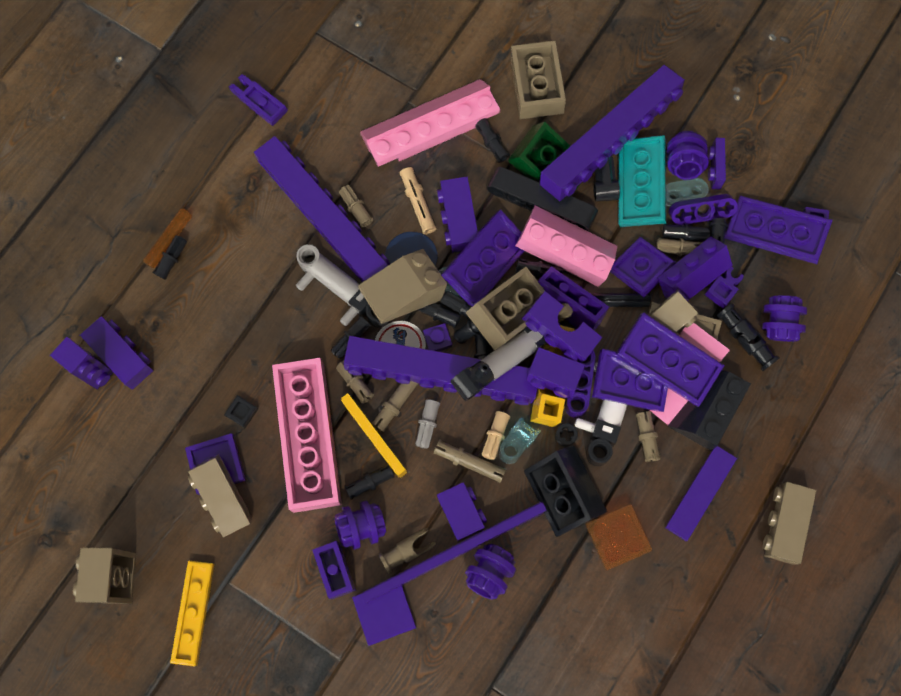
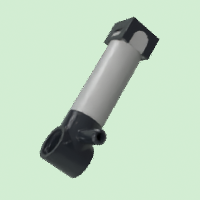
(481, 374)

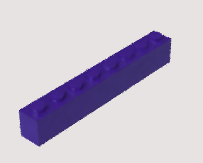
(611, 133)
(320, 210)
(430, 369)

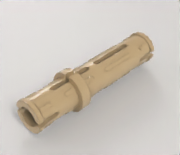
(409, 178)

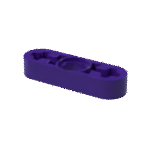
(713, 212)

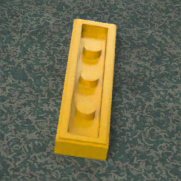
(373, 435)
(192, 613)

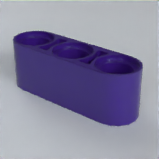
(582, 393)

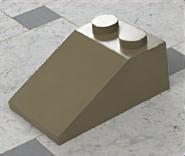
(404, 286)

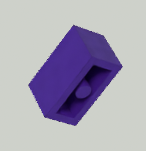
(555, 373)
(461, 512)
(334, 570)

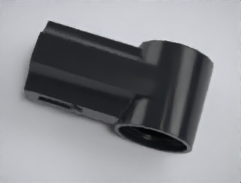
(605, 184)

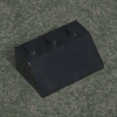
(711, 419)
(565, 490)

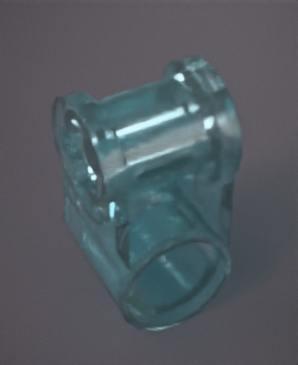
(520, 438)

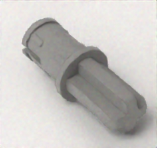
(427, 423)

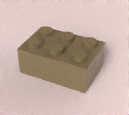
(537, 79)
(501, 311)
(104, 576)

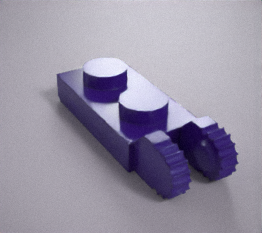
(259, 100)

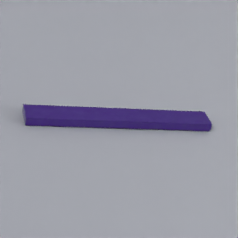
(453, 552)

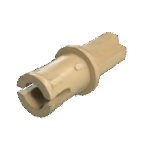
(495, 435)

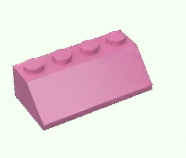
(567, 246)

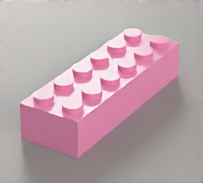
(306, 435)

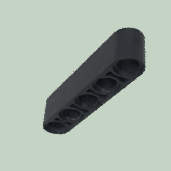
(529, 193)

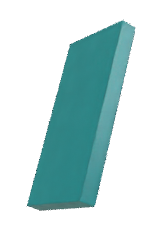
(642, 182)

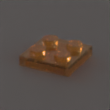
(618, 537)

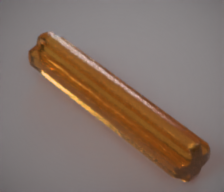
(173, 229)

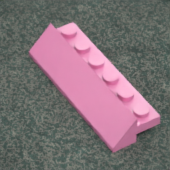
(430, 123)

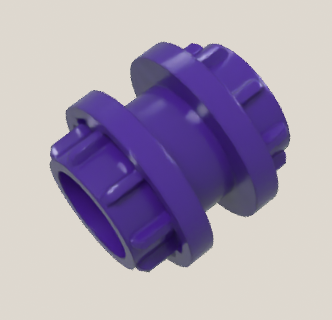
(687, 155)
(784, 318)
(360, 525)
(490, 572)

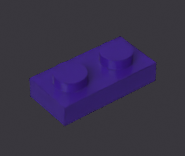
(717, 171)

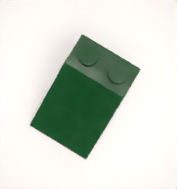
(538, 151)

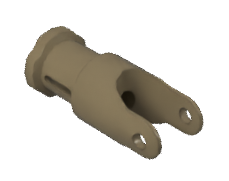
(404, 551)

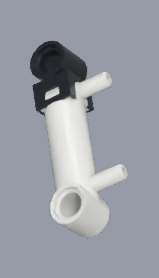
(604, 431)

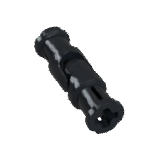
(745, 333)

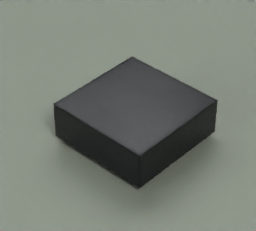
(241, 411)

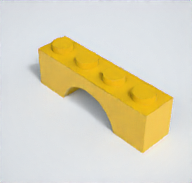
(547, 406)

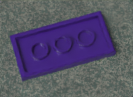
(778, 229)
(484, 259)
(670, 359)

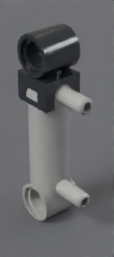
(337, 282)

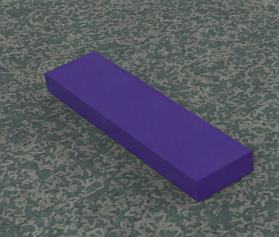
(700, 493)

